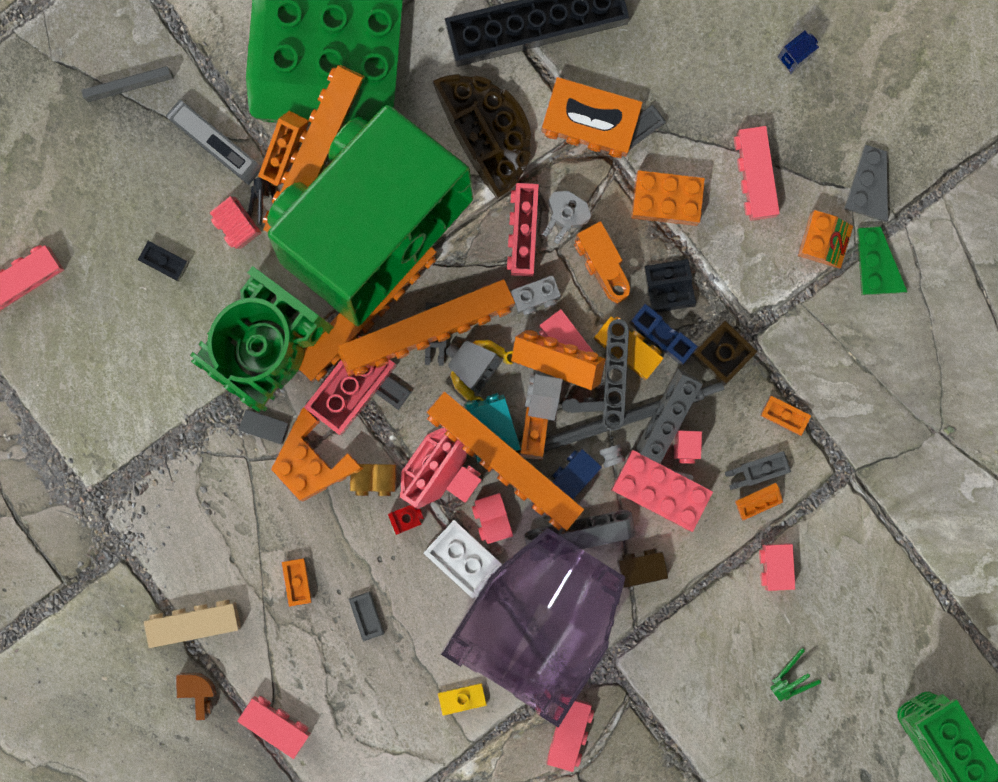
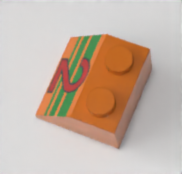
(825, 239)

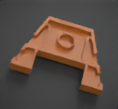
(303, 468)

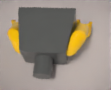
(474, 365)

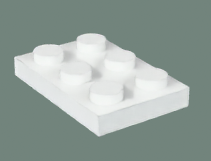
(462, 558)

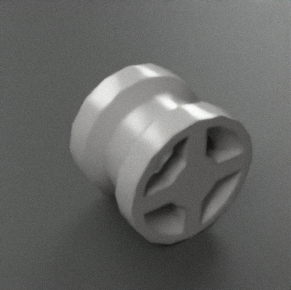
(612, 455)

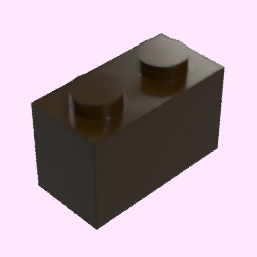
(642, 568)

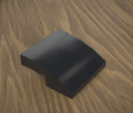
(670, 286)

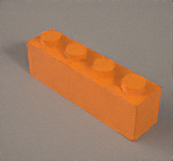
(558, 359)

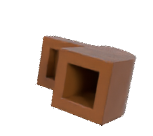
(198, 687)

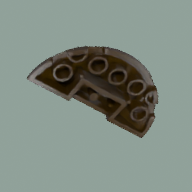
(488, 128)

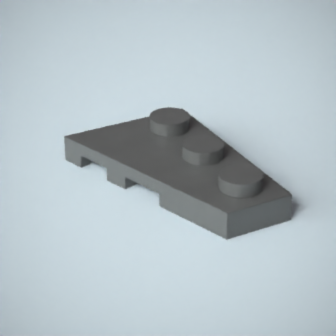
(869, 185)

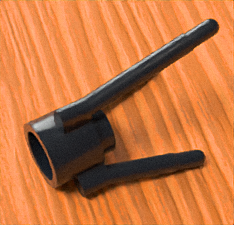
(261, 191)

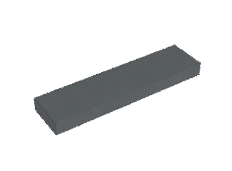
(127, 84)

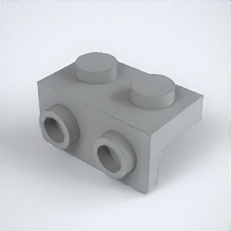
(536, 294)

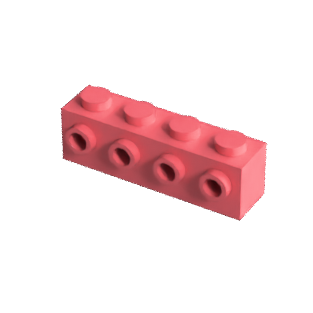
(524, 232)

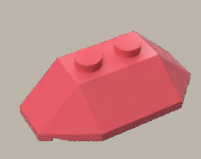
(431, 469)

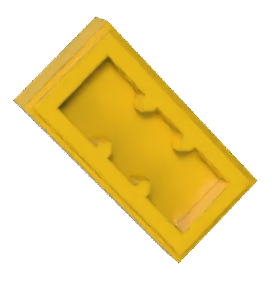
(462, 699)

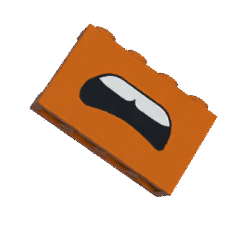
(591, 117)

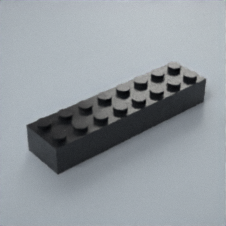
(528, 25)

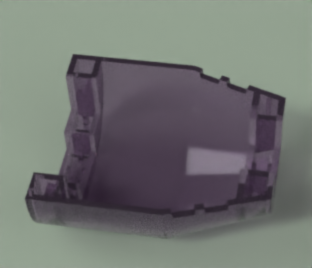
(540, 624)

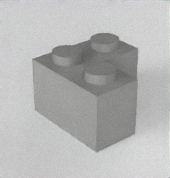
(543, 395)

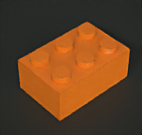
(667, 198)

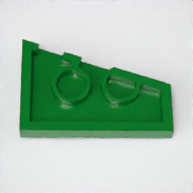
(876, 264)

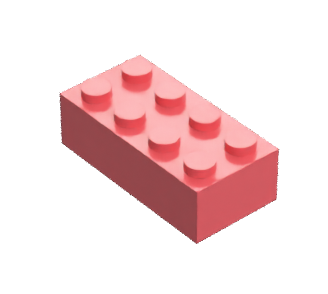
(345, 396)
(661, 491)

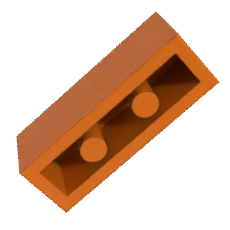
(282, 146)

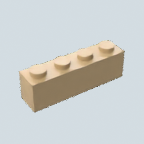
(192, 625)

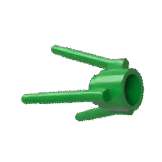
(783, 689)

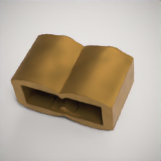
(375, 478)

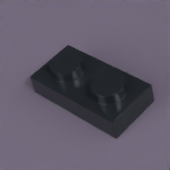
(163, 261)

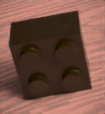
(724, 353)

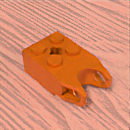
(602, 260)

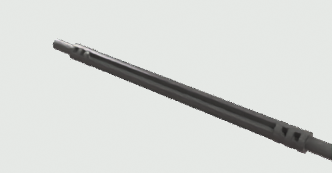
(629, 417)

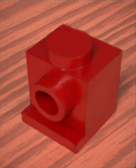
(399, 525)

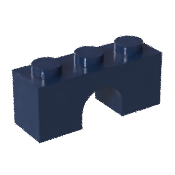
(662, 335)

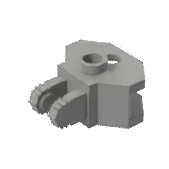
(566, 216)

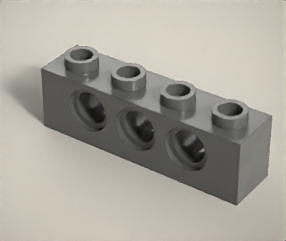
(669, 416)

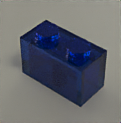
(798, 51)

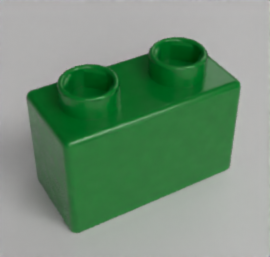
(369, 212)

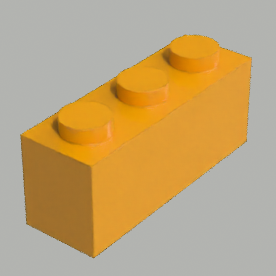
(640, 356)

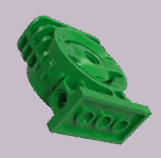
(280, 355)
(946, 739)

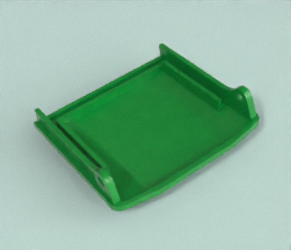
(302, 40)

